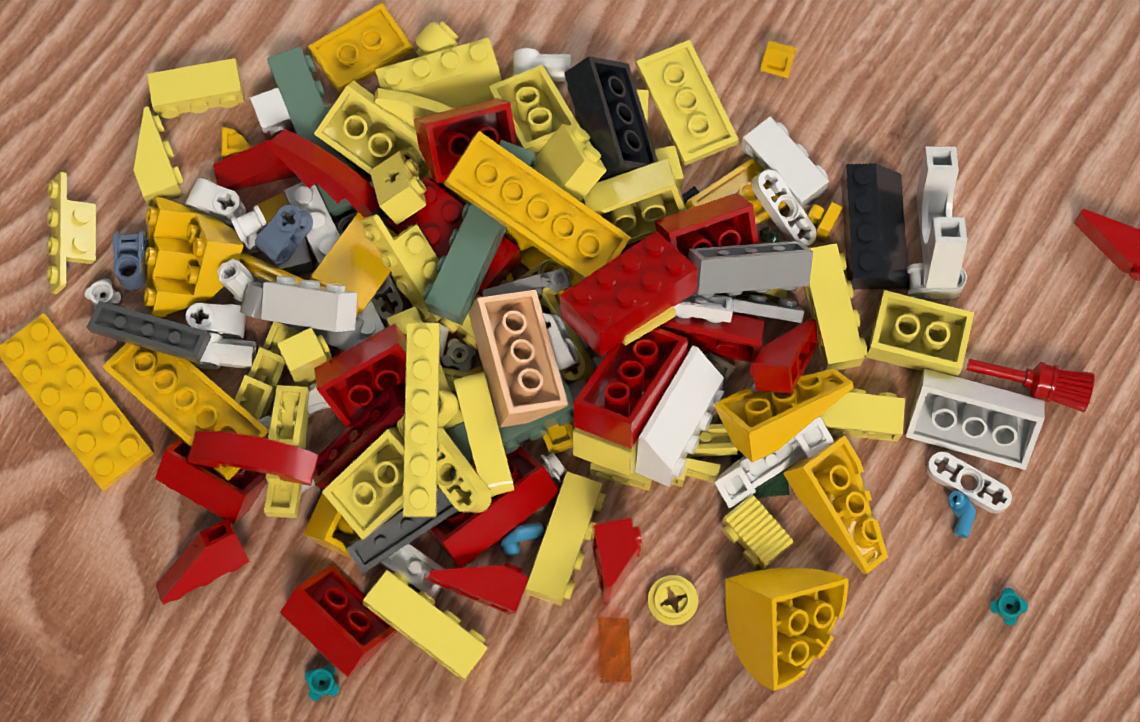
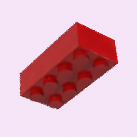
(437, 224)
(628, 292)
(629, 386)

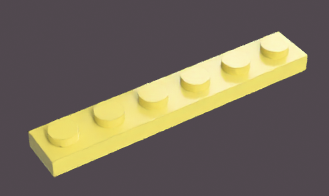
(421, 420)

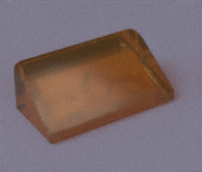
(614, 650)

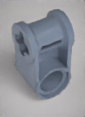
(283, 235)
(130, 254)

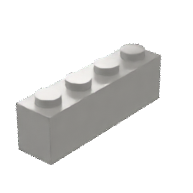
(751, 267)

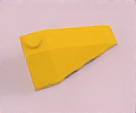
(769, 420)
(835, 495)

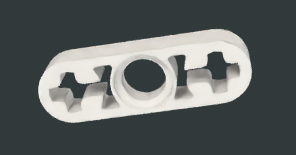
(771, 206)
(981, 478)

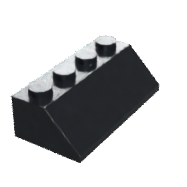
(611, 114)
(874, 227)

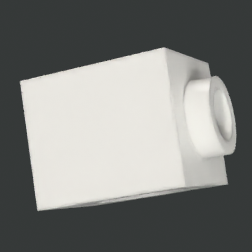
(271, 113)

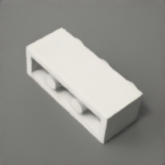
(776, 151)
(309, 304)

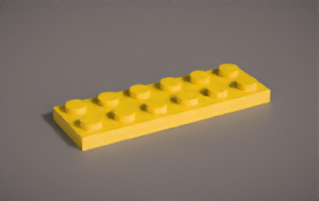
(535, 208)
(180, 396)
(74, 402)

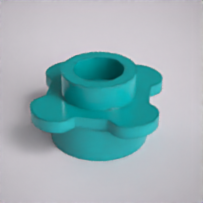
(1009, 597)
(313, 679)

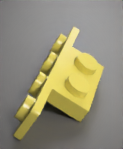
(71, 232)
(408, 259)

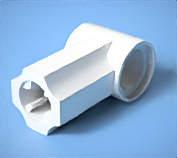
(555, 64)
(236, 278)
(227, 353)

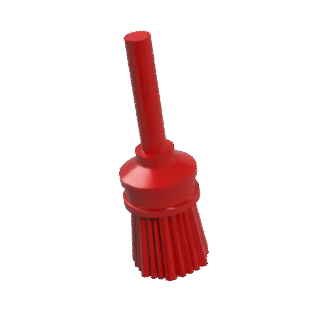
(1045, 382)

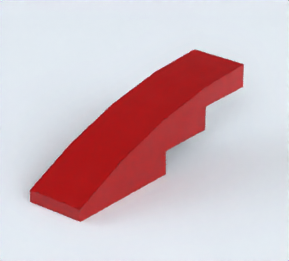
(318, 166)

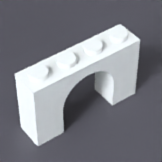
(941, 234)

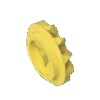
(679, 587)

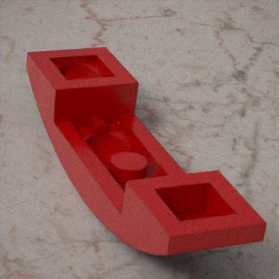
(253, 454)

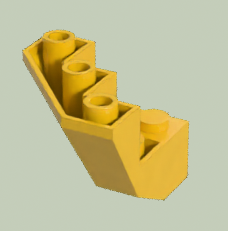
(184, 256)

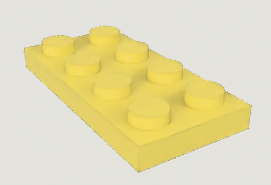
(687, 102)

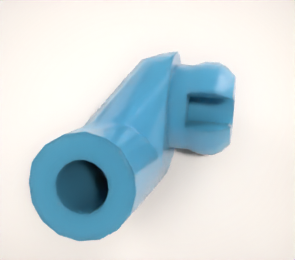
(963, 511)
(520, 534)

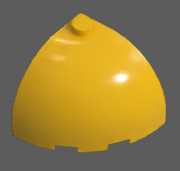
(783, 620)

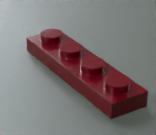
(359, 436)

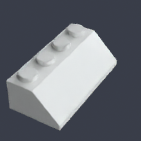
(679, 419)
(975, 419)

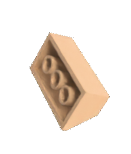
(517, 357)

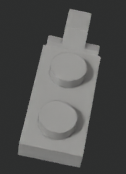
(554, 280)

